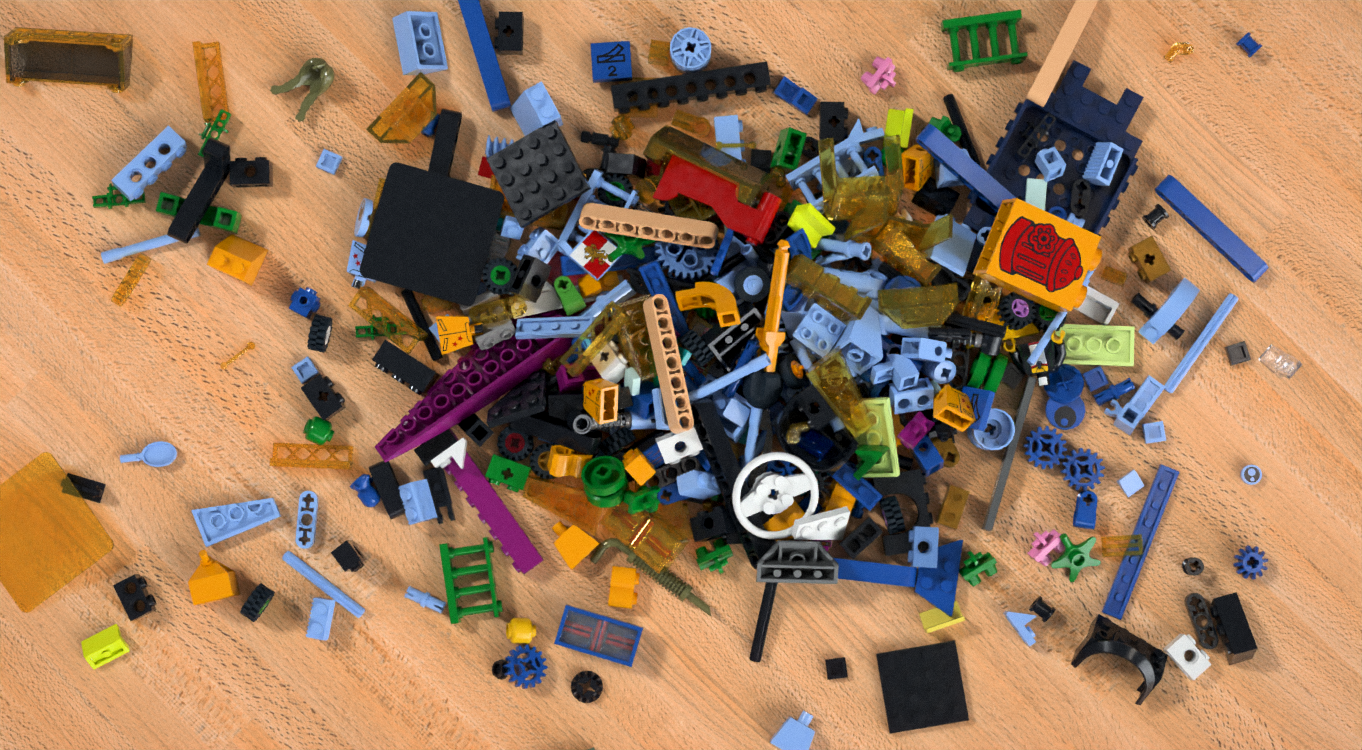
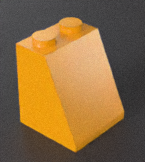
(238, 258)

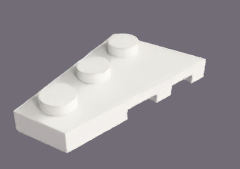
(822, 526)

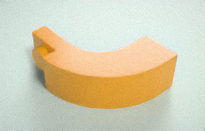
(711, 296)

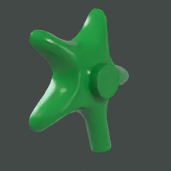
(627, 245)
(1075, 556)

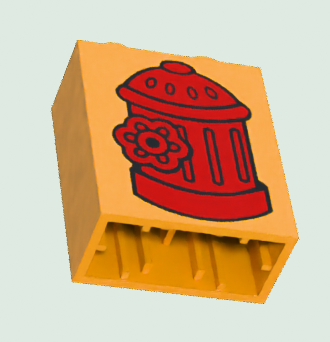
(1038, 256)

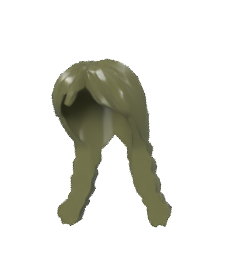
(314, 73)

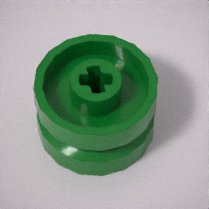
(989, 372)
(604, 481)

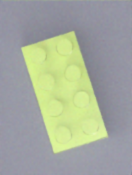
(1098, 345)
(881, 434)

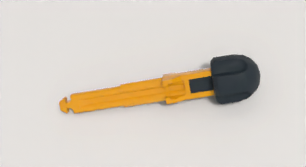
(765, 386)

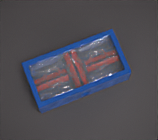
(598, 635)

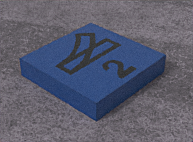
(611, 61)
(981, 403)

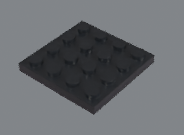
(538, 173)
(922, 686)

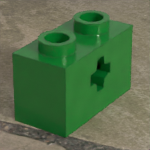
(788, 149)
(499, 464)

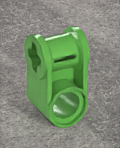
(569, 297)

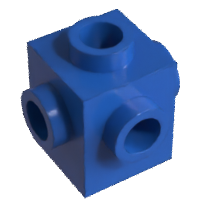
(298, 299)

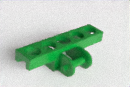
(214, 127)
(110, 195)
(373, 335)

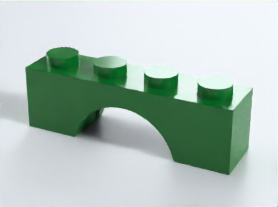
(215, 216)

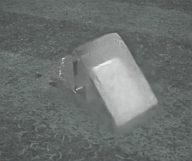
(1280, 362)

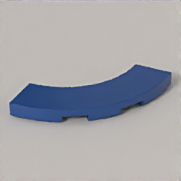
(798, 244)

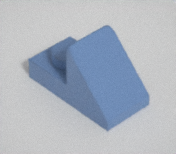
(731, 409)

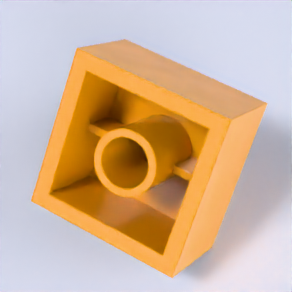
(212, 581)

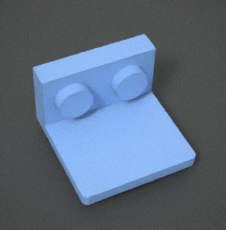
(819, 331)

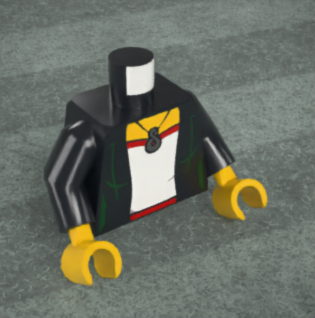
(1048, 361)

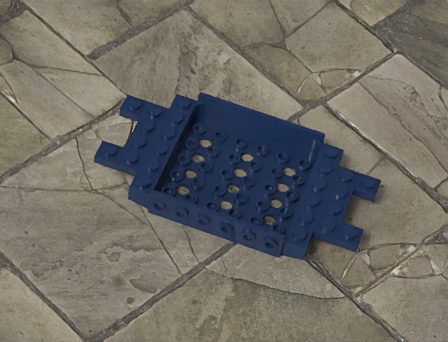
(1080, 123)

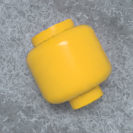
(520, 630)

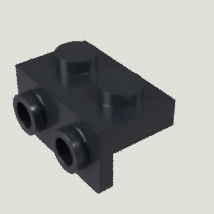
(935, 200)

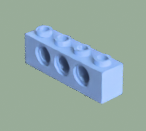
(166, 139)

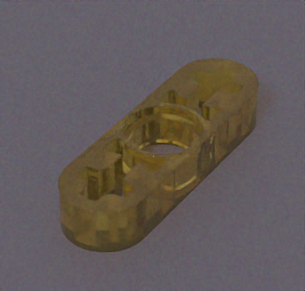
(131, 279)
(490, 306)

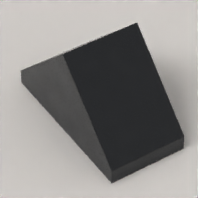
(626, 165)

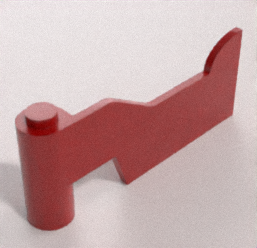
(707, 188)

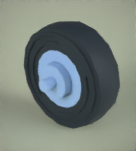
(752, 284)

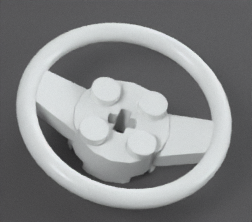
(785, 487)

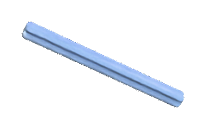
(1200, 343)

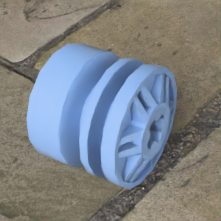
(684, 60)
(1000, 435)

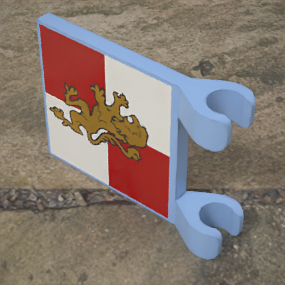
(590, 253)

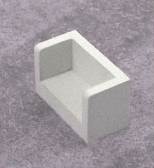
(1098, 306)

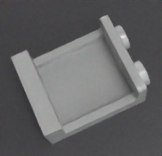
(492, 332)

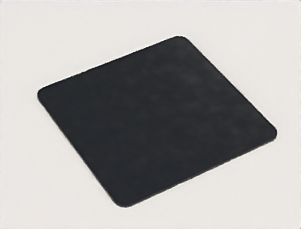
(432, 234)

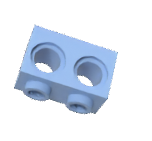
(912, 399)

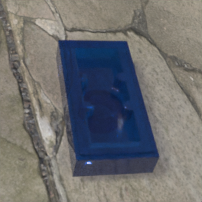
(815, 443)

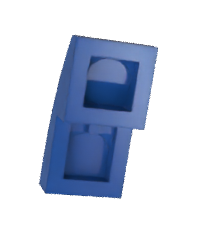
(794, 95)

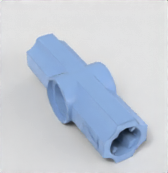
(618, 295)

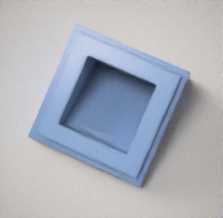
(1130, 483)

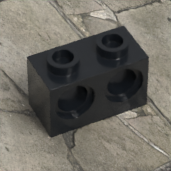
(130, 600)

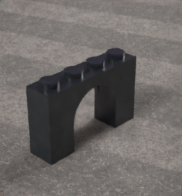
(910, 484)

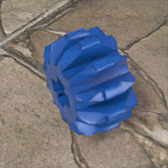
(1246, 569)

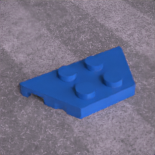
(940, 583)

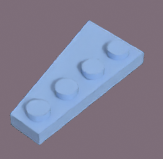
(232, 519)

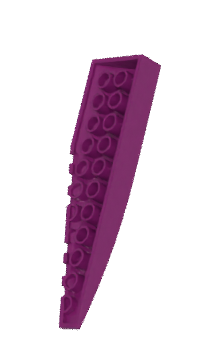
(472, 385)

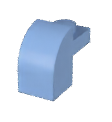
(898, 369)

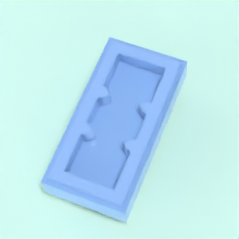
(1146, 394)

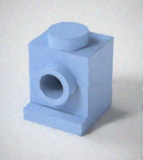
(1050, 163)

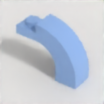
(1170, 311)

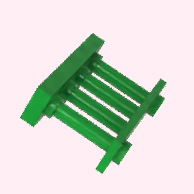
(971, 24)
(451, 573)

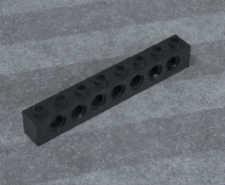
(758, 71)

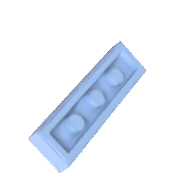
(552, 327)

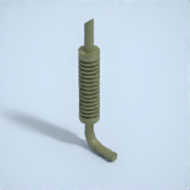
(664, 578)

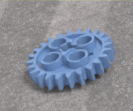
(702, 259)

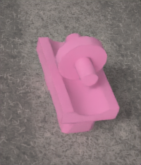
(882, 77)
(1044, 544)

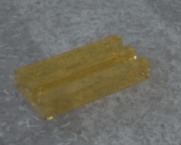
(1125, 545)

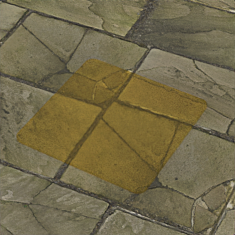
(45, 533)

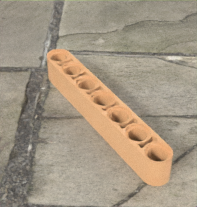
(1060, 51)
(648, 225)
(664, 372)

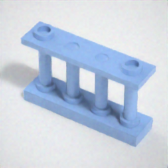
(811, 170)
(595, 181)

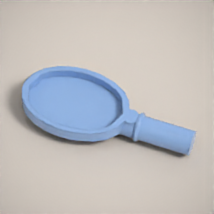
(154, 454)

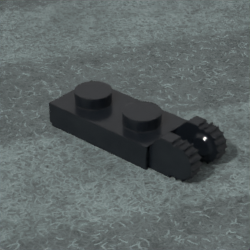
(439, 492)

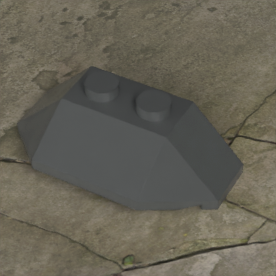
(797, 564)

